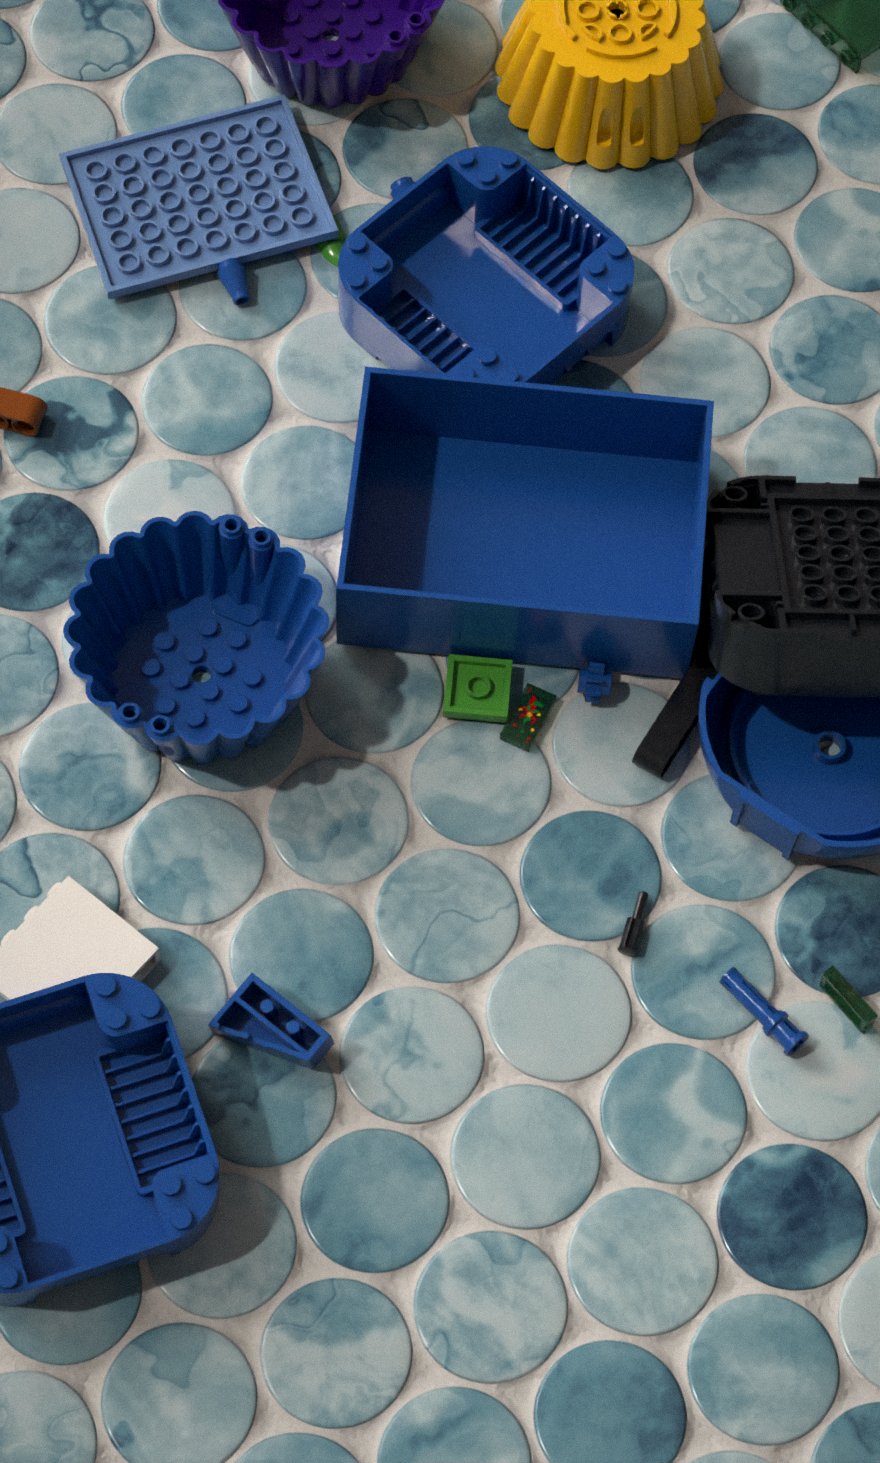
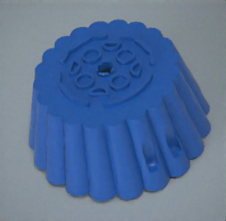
(191, 603)

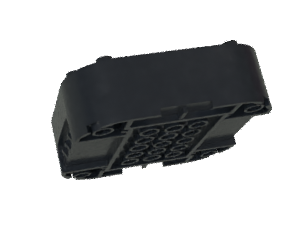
(794, 586)

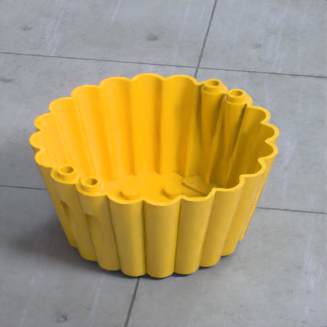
(608, 82)

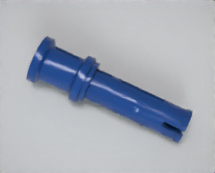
(774, 1022)

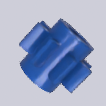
(594, 682)

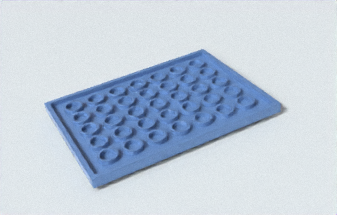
(197, 195)

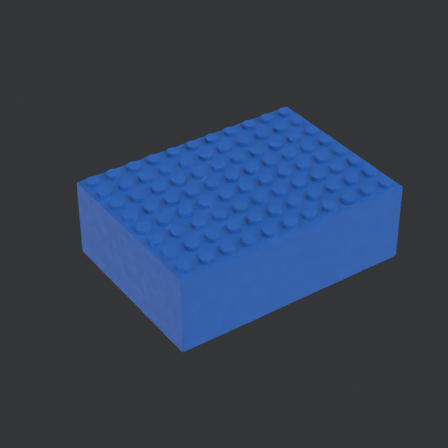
(525, 522)

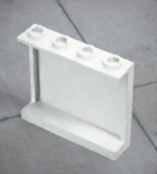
(70, 939)

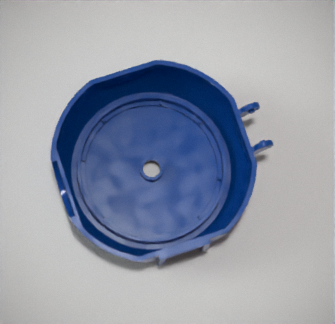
(778, 778)

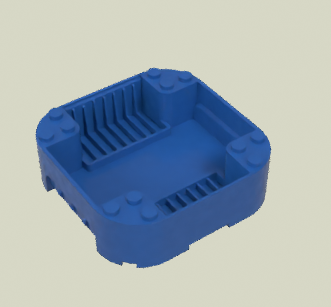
(484, 274)
(96, 1136)

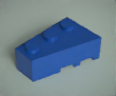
(271, 1024)

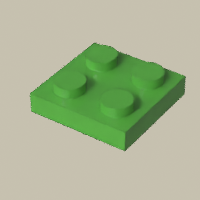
(477, 688)

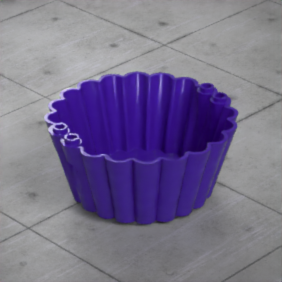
(371, 49)

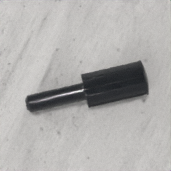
(633, 927)

